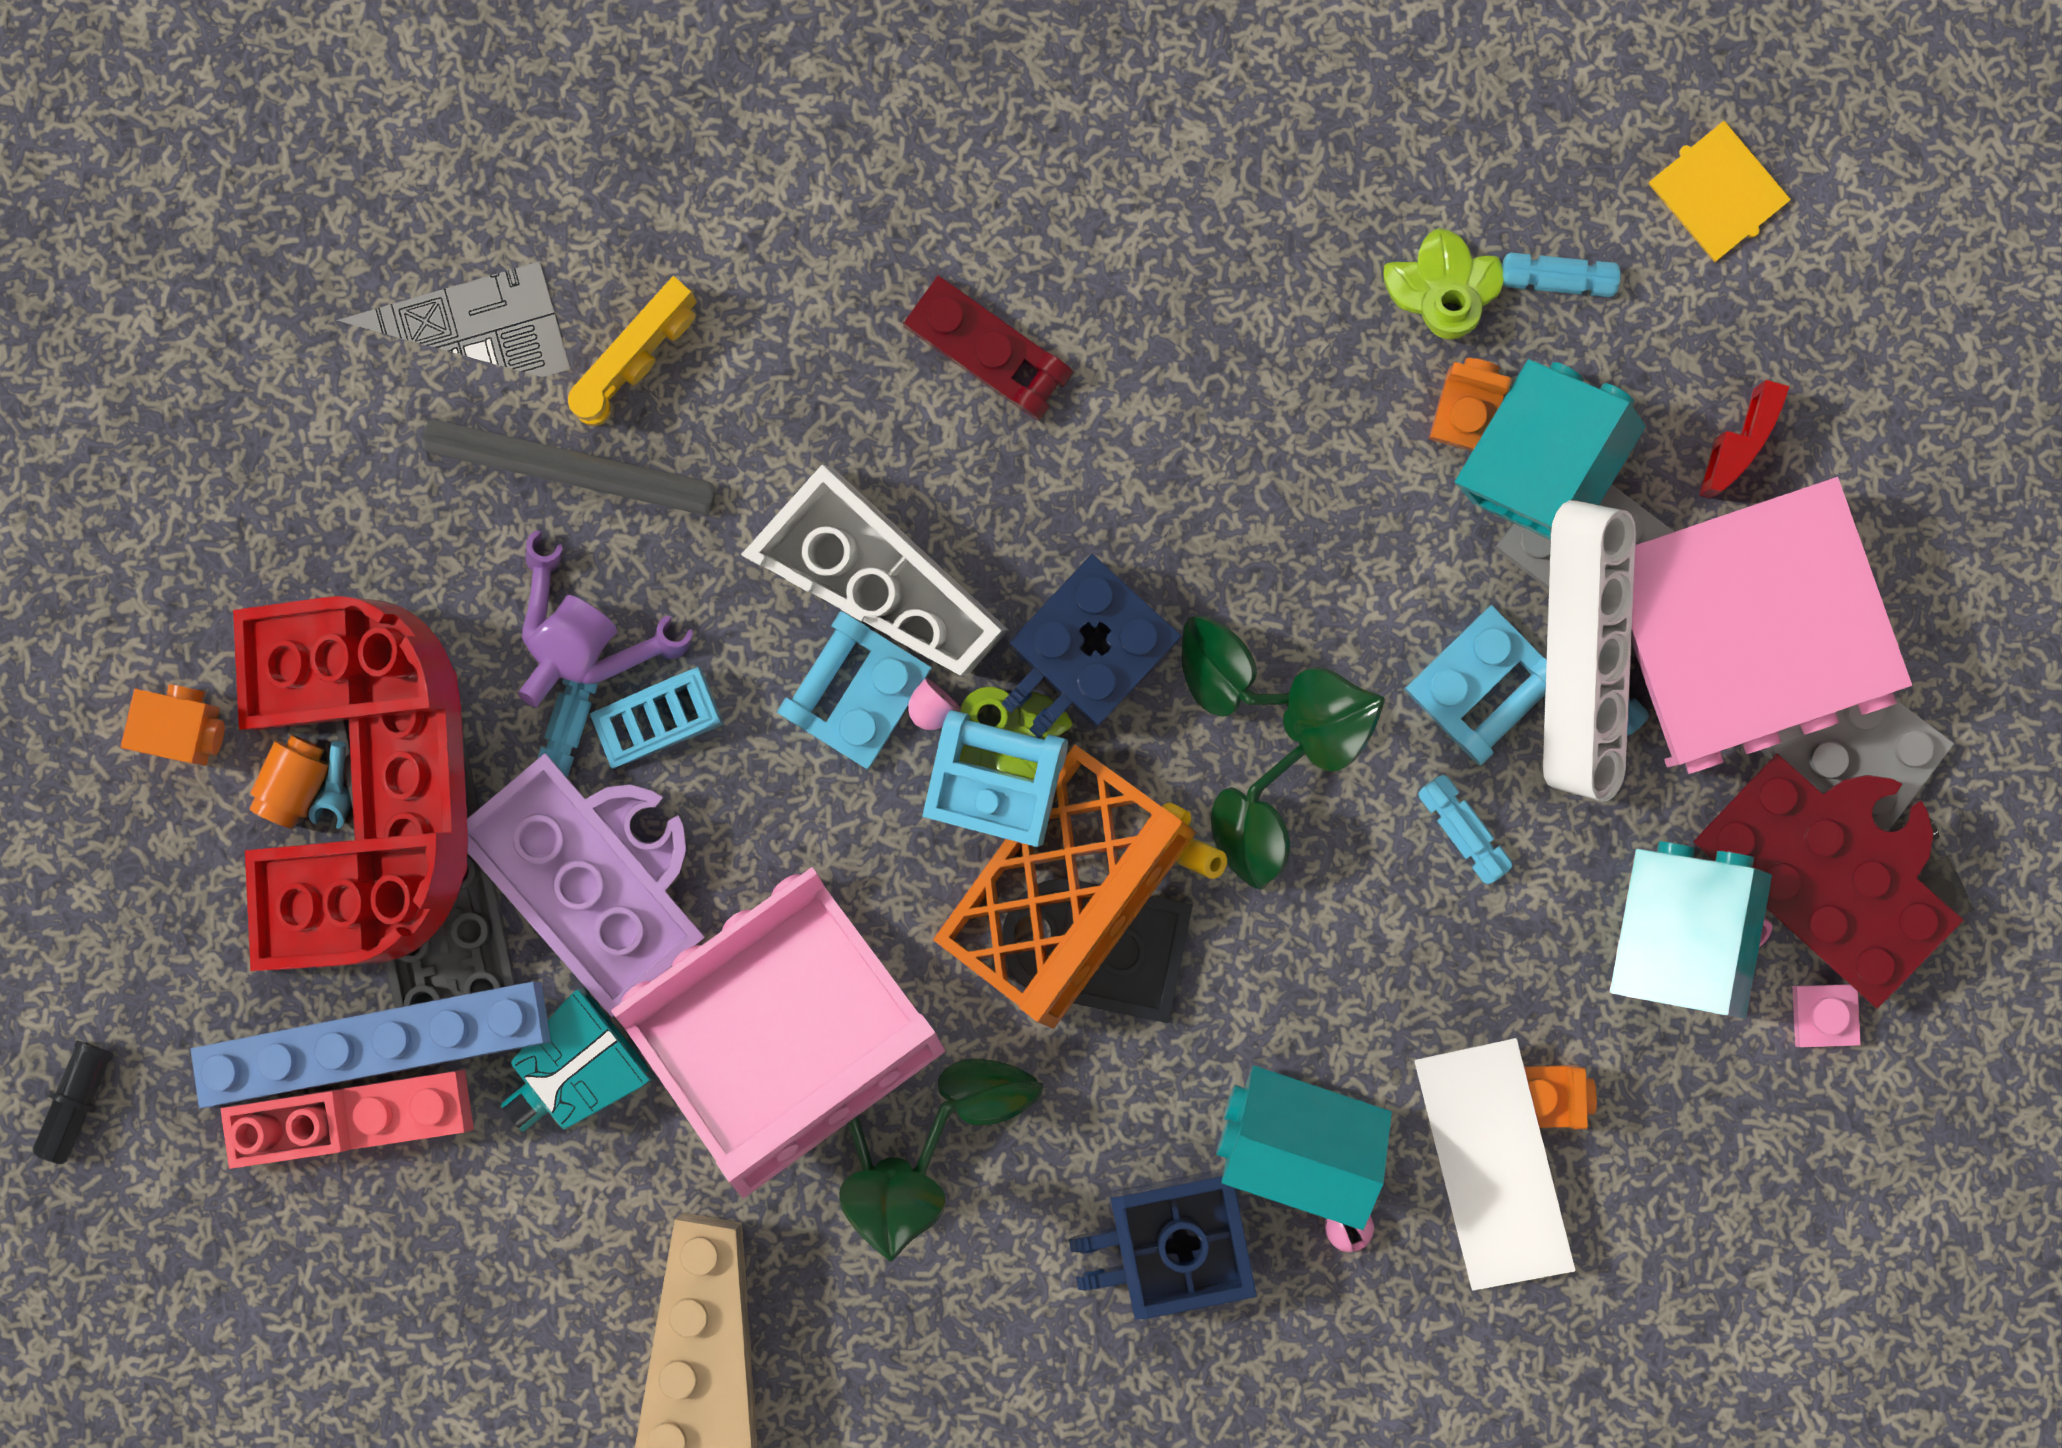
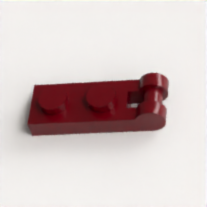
(986, 347)

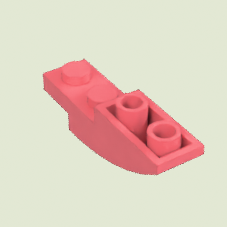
(347, 1119)

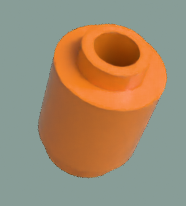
(289, 781)

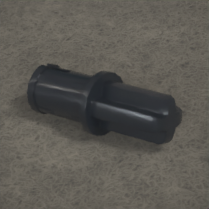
(71, 1103)

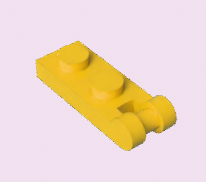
(630, 354)

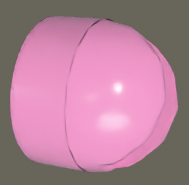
(928, 707)
(1338, 1236)

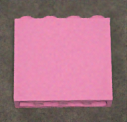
(1761, 626)
(777, 1031)

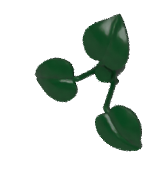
(1323, 714)
(898, 1203)

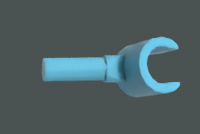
(333, 793)

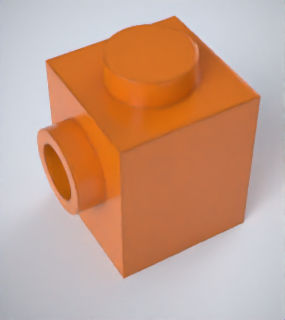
(173, 725)

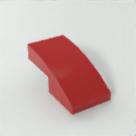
(1734, 451)

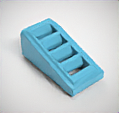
(701, 697)

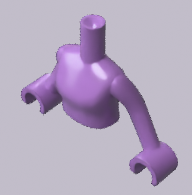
(576, 634)

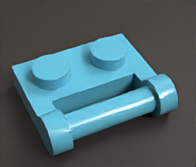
(1468, 672)
(872, 700)
(990, 798)

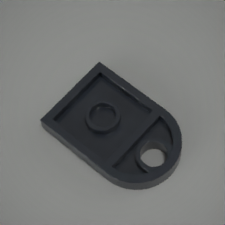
(1139, 970)

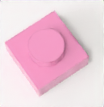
(1826, 1015)

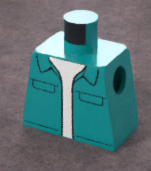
(579, 1070)

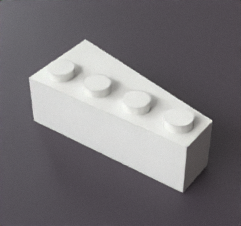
(883, 577)

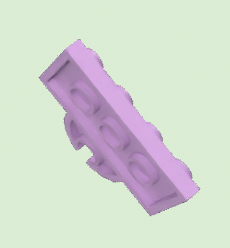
(586, 876)

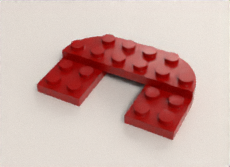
(410, 845)

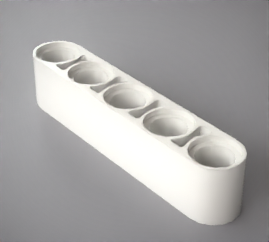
(1588, 649)

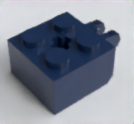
(1053, 645)
(1155, 1276)

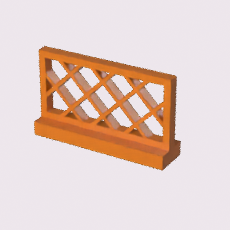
(1097, 925)

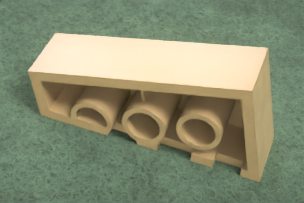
(701, 1345)

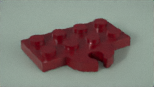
(1838, 874)

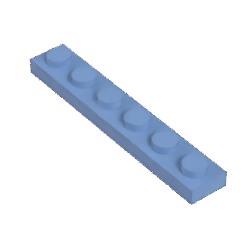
(371, 1045)

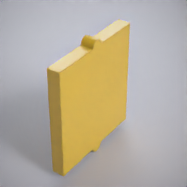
(1719, 191)

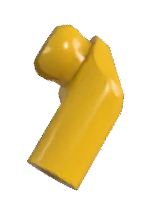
(1198, 855)

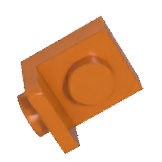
(1468, 402)
(1561, 1095)

